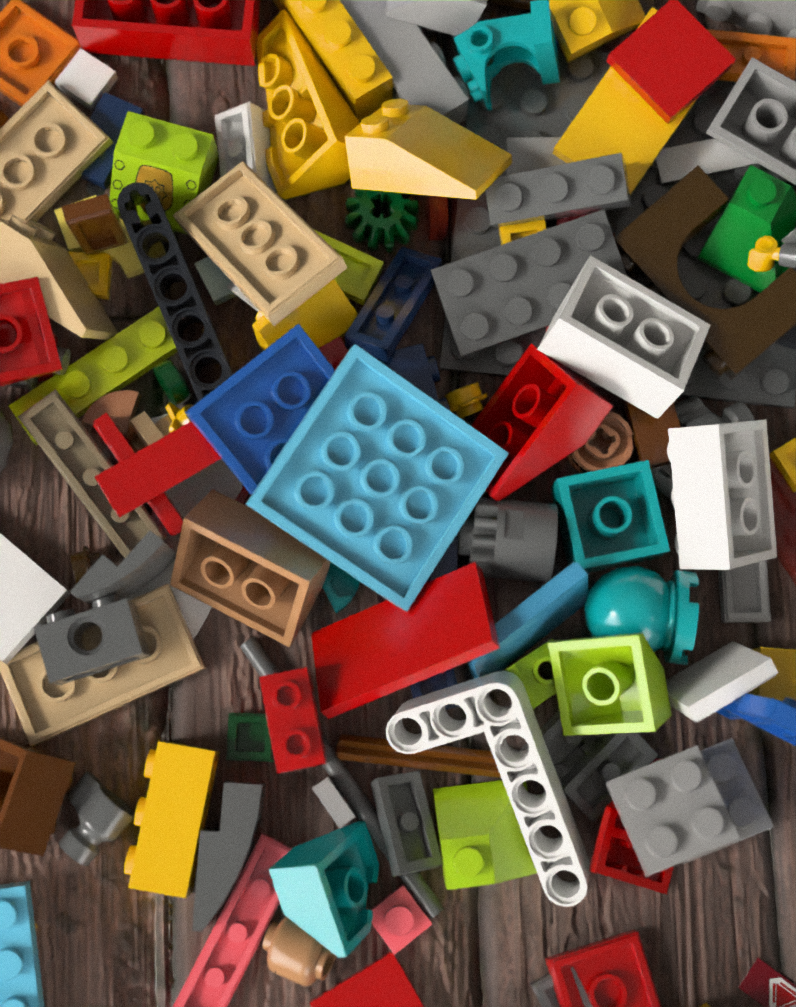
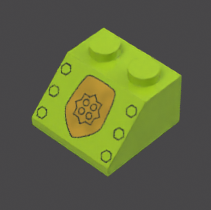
(166, 157)

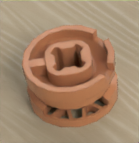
(607, 446)

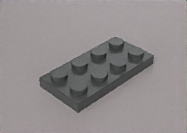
(520, 282)

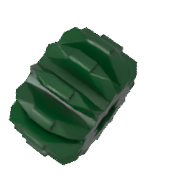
(381, 230)

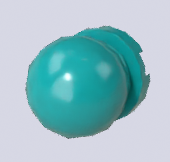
(643, 602)

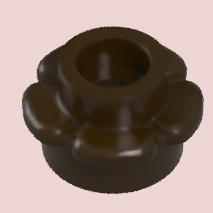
(82, 562)

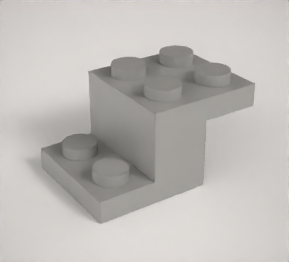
(688, 806)

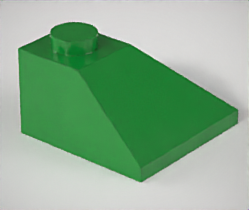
(755, 209)

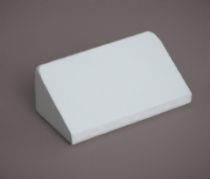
(243, 139)

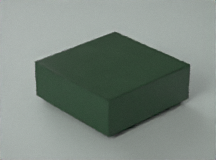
(248, 738)

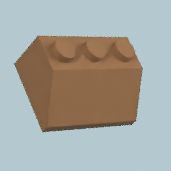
(247, 567)

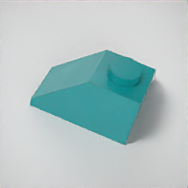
(327, 886)

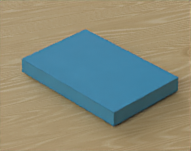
(534, 619)

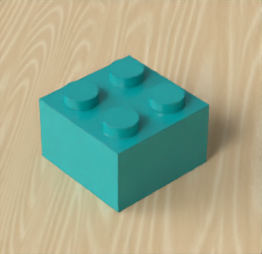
(610, 517)

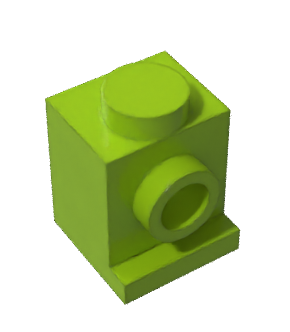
(527, 670)

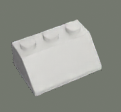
(625, 338)
(722, 494)

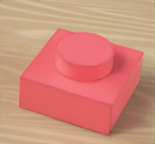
(399, 919)

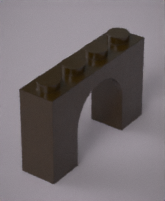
(651, 252)

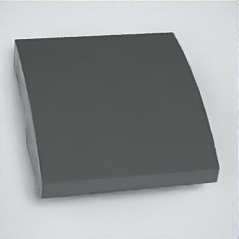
(139, 568)
(590, 761)

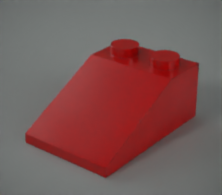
(25, 333)
(538, 419)

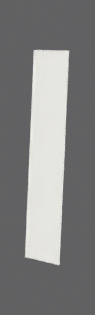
(709, 154)

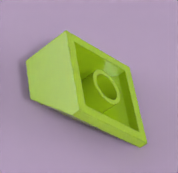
(609, 685)
(479, 835)

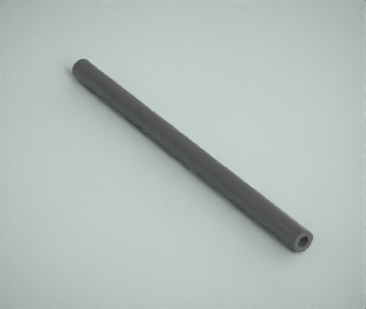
(351, 791)

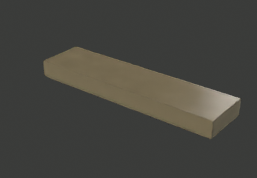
(78, 461)

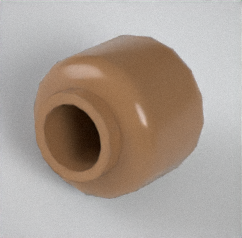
(296, 953)

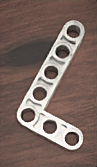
(514, 767)

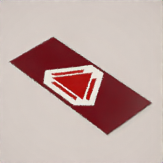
(768, 986)

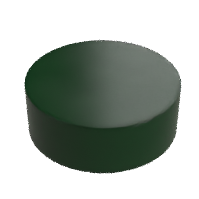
(172, 382)

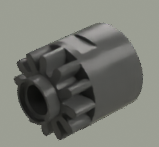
(511, 539)

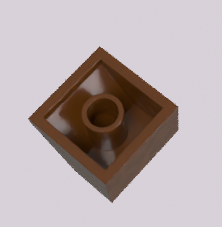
(30, 795)

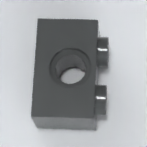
(62, 640)

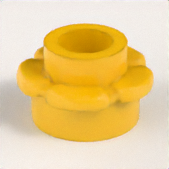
(466, 400)

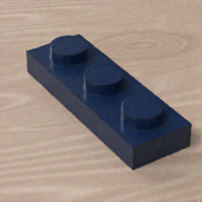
(393, 304)

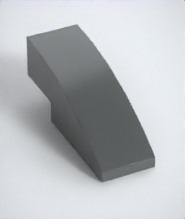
(226, 848)

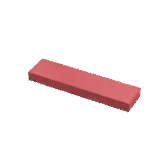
(236, 931)

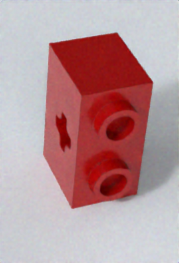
(293, 720)

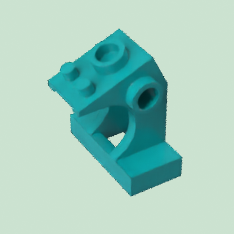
(507, 40)

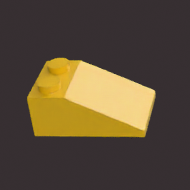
(421, 154)

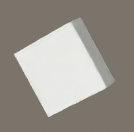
(86, 79)

